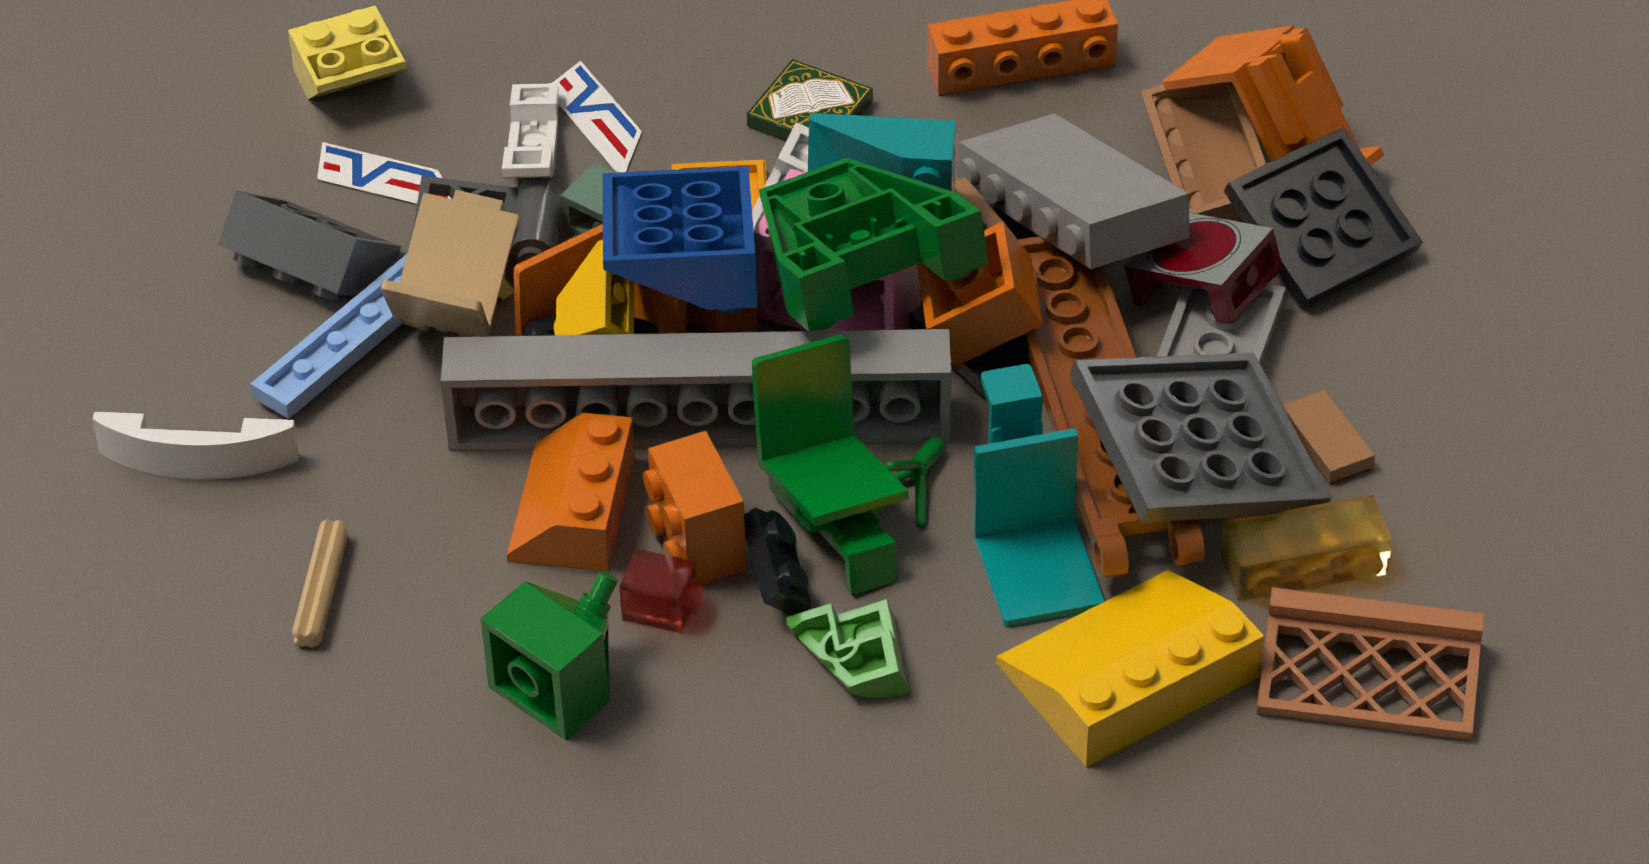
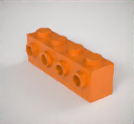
(1026, 40)

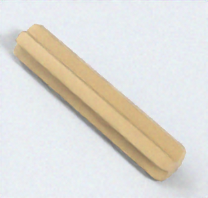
(320, 583)

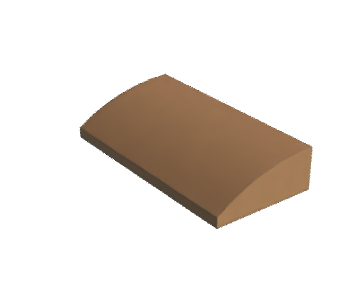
(1204, 142)

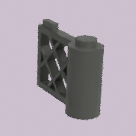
(534, 200)

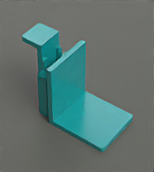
(1028, 507)

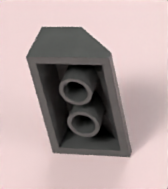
(304, 245)

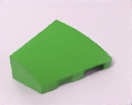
(856, 647)

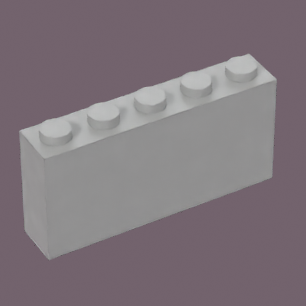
(1074, 190)

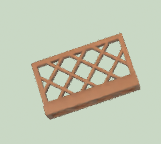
(1386, 627)

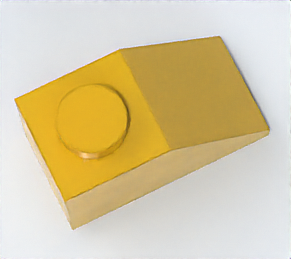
(595, 300)

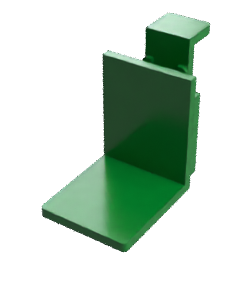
(817, 460)

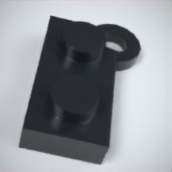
(776, 561)

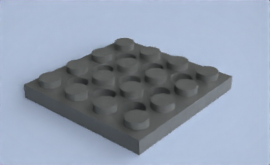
(1195, 492)

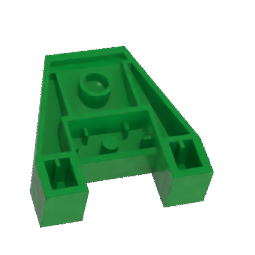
(860, 225)

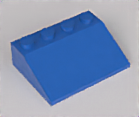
(683, 234)

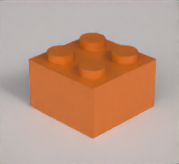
(988, 303)
(696, 507)

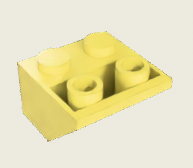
(344, 52)

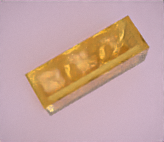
(1306, 547)

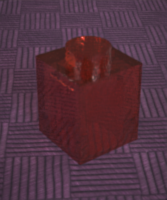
(659, 591)

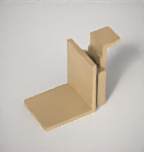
(454, 265)

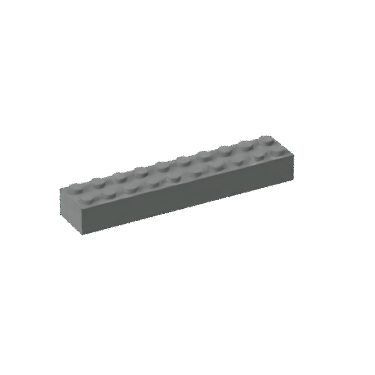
(679, 384)

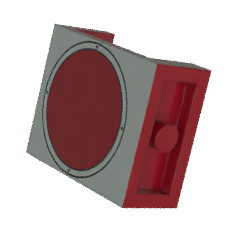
(1220, 256)

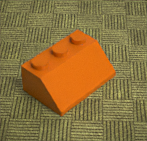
(575, 494)

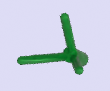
(916, 470)

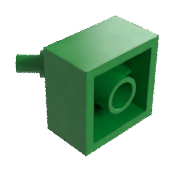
(551, 653)

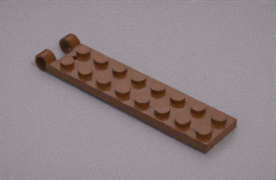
(1085, 324)

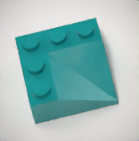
(900, 145)

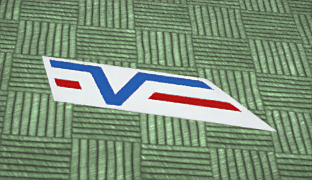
(598, 116)
(372, 173)

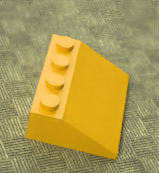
(1135, 664)

